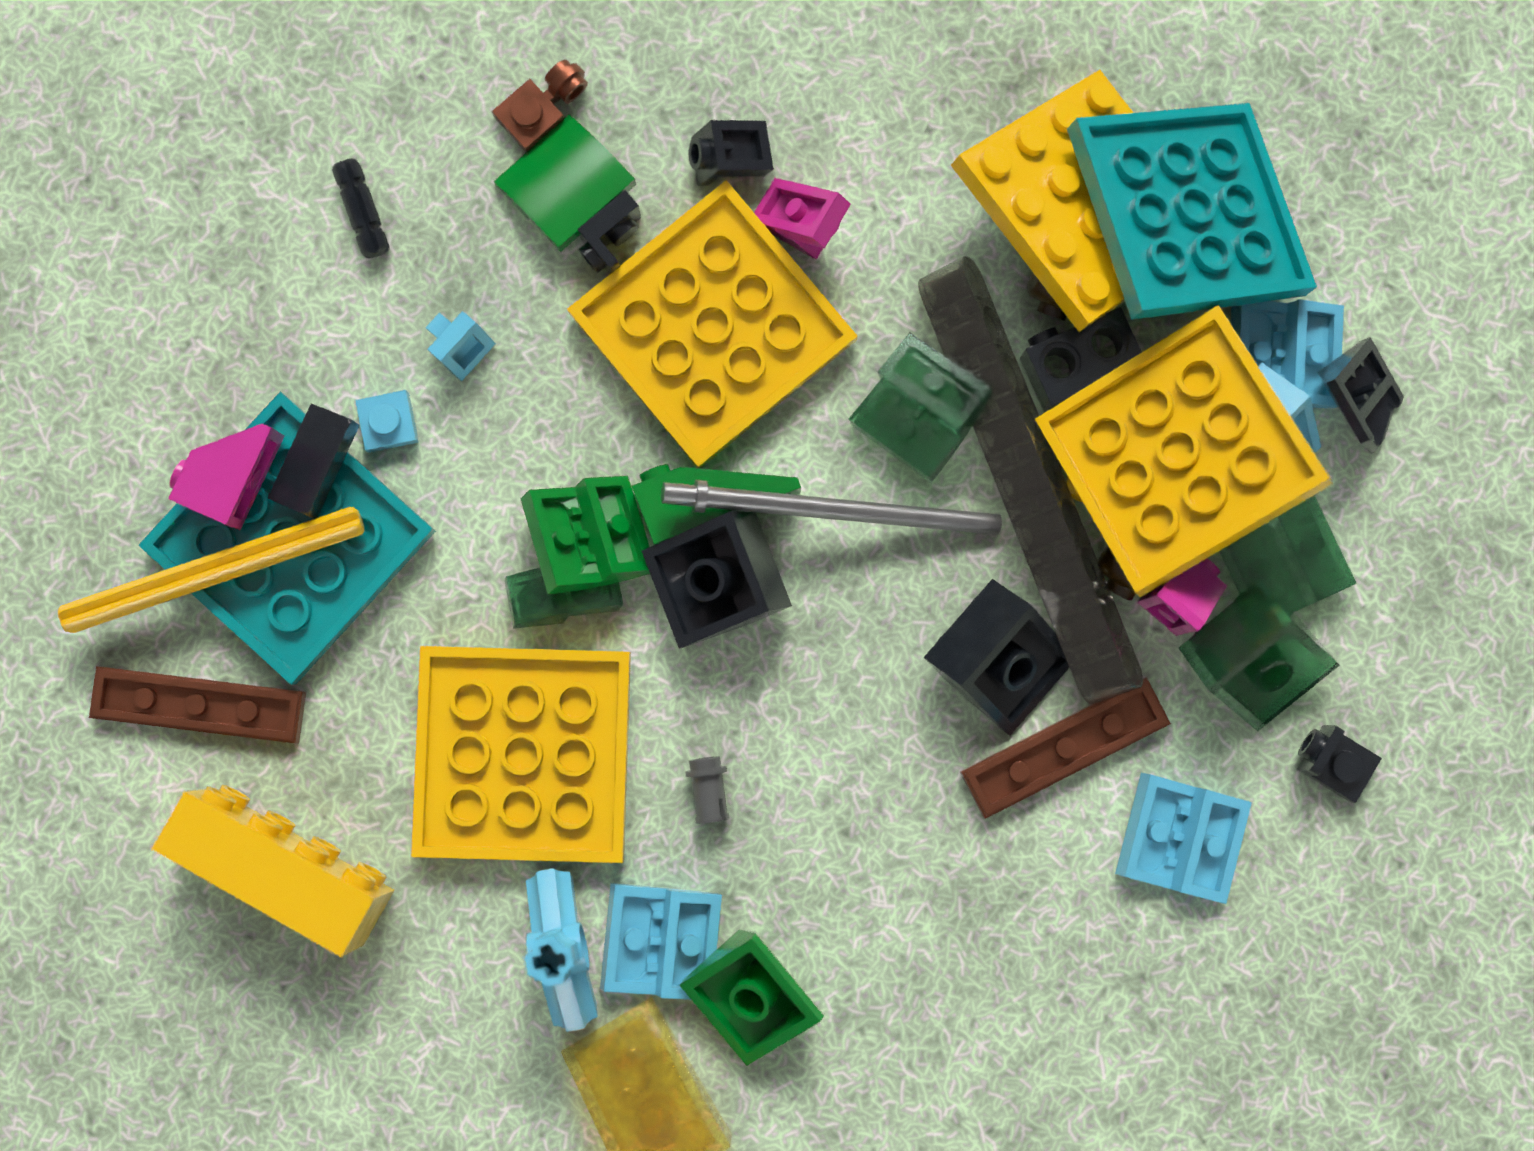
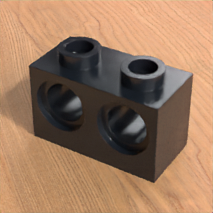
(1077, 351)

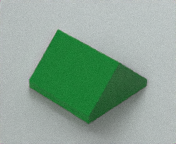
(750, 997)

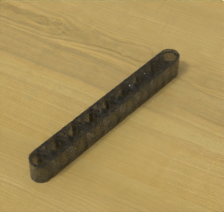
(1033, 486)

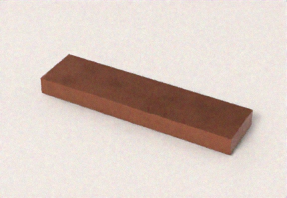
(197, 704)
(1063, 749)

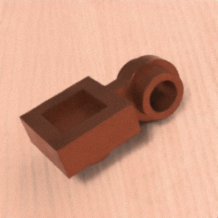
(531, 113)

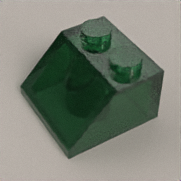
(1257, 656)

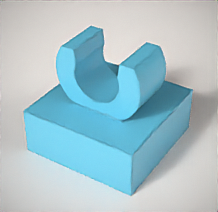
(458, 343)

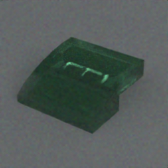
(921, 407)
(1292, 557)

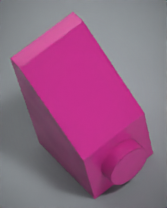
(226, 474)
(1186, 599)

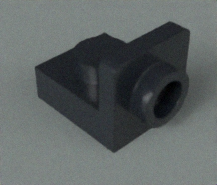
(730, 150)
(611, 224)
(1337, 762)

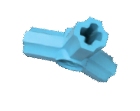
(559, 950)

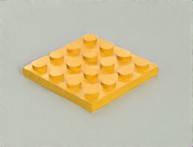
(1040, 201)
(712, 324)
(1182, 451)
(521, 754)

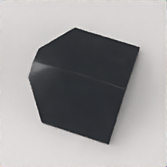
(1363, 392)

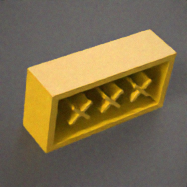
(275, 868)

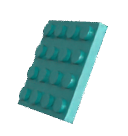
(1190, 209)
(307, 602)

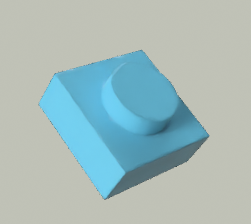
(387, 421)

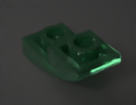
(534, 607)

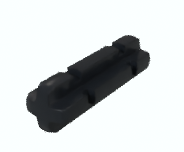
(360, 208)

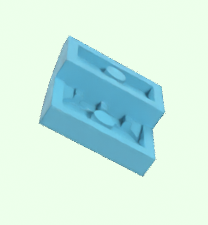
(1293, 340)
(1183, 838)
(657, 938)

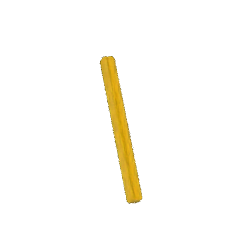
(210, 570)

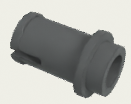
(708, 789)

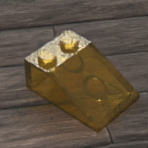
(644, 1086)

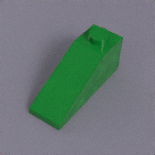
(670, 520)

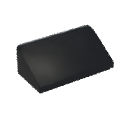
(313, 461)

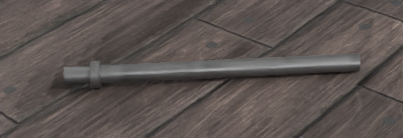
(702, 496)

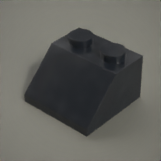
(716, 577)
(1000, 656)

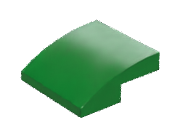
(564, 181)
(586, 533)

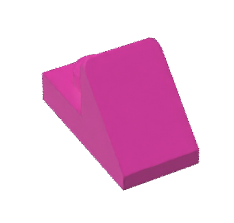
(802, 214)

